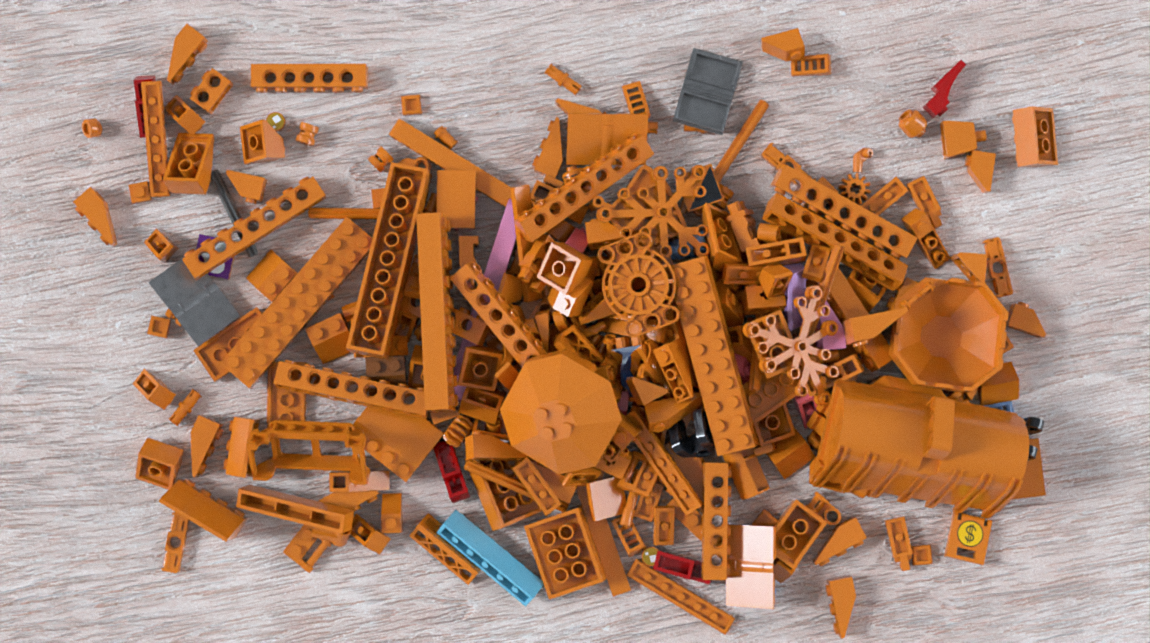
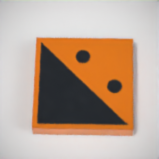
(713, 190)

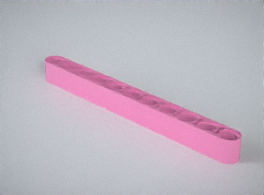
(494, 271)

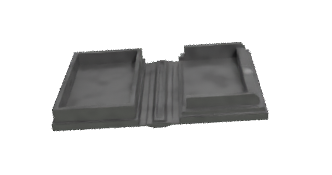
(707, 91)
(196, 304)

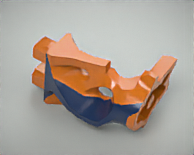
(630, 359)

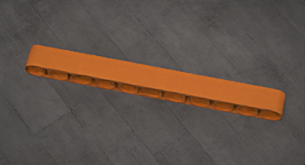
(450, 160)

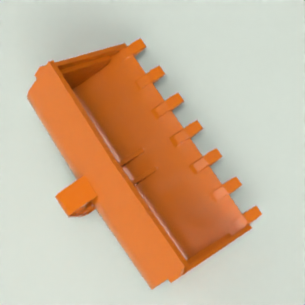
(921, 448)

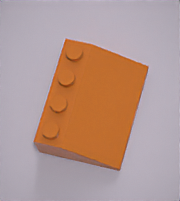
(397, 439)
(500, 503)
(204, 510)
(565, 552)

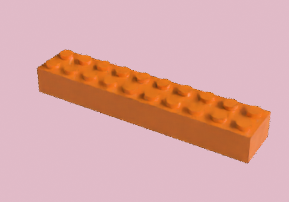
(389, 261)
(298, 303)
(436, 312)
(713, 356)

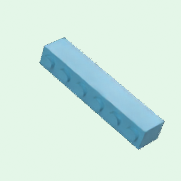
(490, 557)

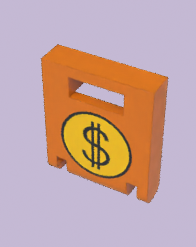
(968, 534)

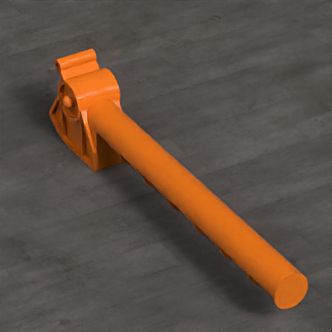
(745, 466)

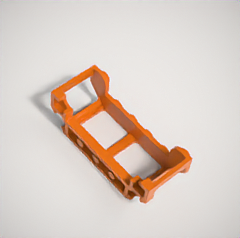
(317, 461)

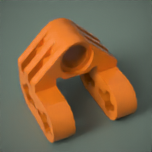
(561, 321)

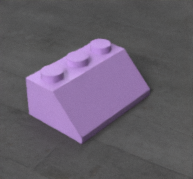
(795, 288)

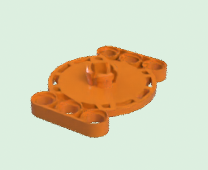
(621, 279)

